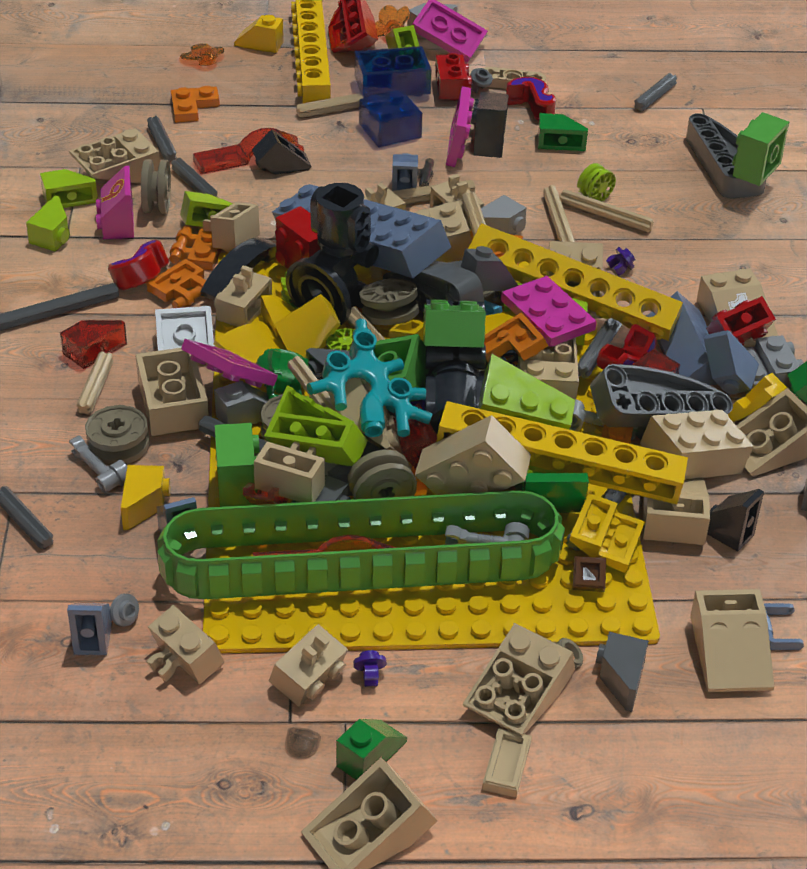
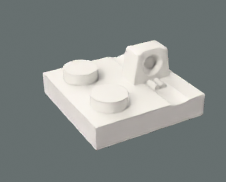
(183, 323)

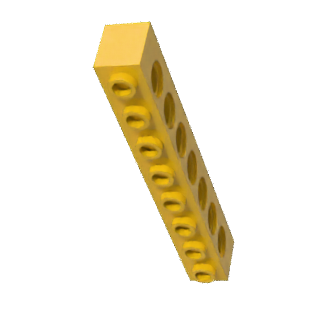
(310, 51)
(589, 278)
(562, 450)

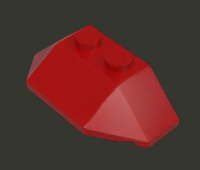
(352, 27)

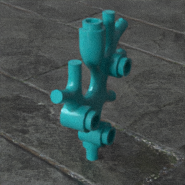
(365, 365)

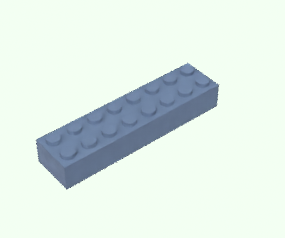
(404, 238)

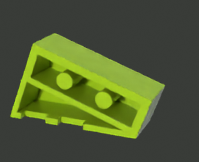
(520, 395)

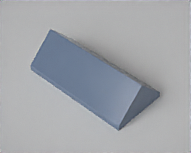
(687, 343)

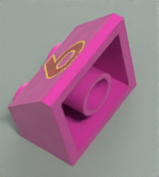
(116, 207)

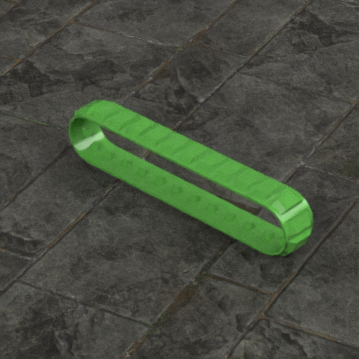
(358, 568)

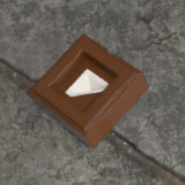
(589, 574)

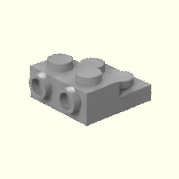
(774, 357)

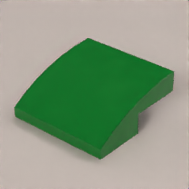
(563, 490)

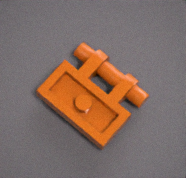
(202, 250)
(175, 282)

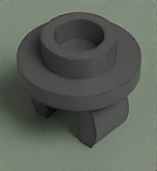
(480, 78)

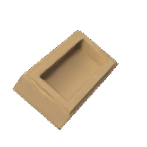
(507, 763)

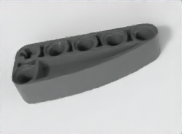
(715, 150)
(444, 282)
(635, 393)

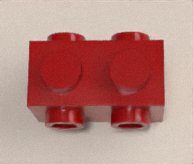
(451, 75)
(744, 321)

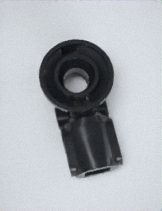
(343, 241)
(453, 376)

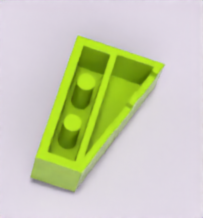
(312, 425)

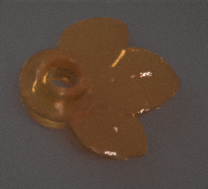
(391, 18)
(203, 54)

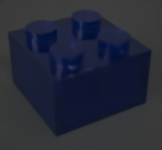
(390, 118)

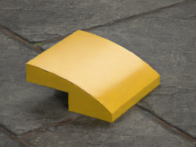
(250, 340)
(606, 533)

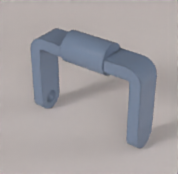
(781, 644)

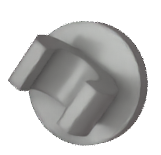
(124, 610)

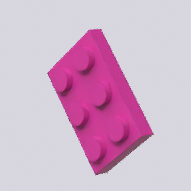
(449, 29)
(460, 127)
(549, 310)
(229, 364)

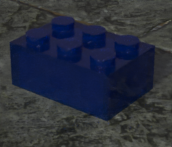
(391, 70)

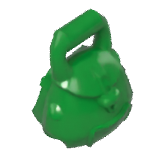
(276, 362)

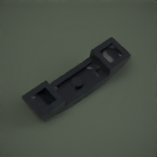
(248, 254)

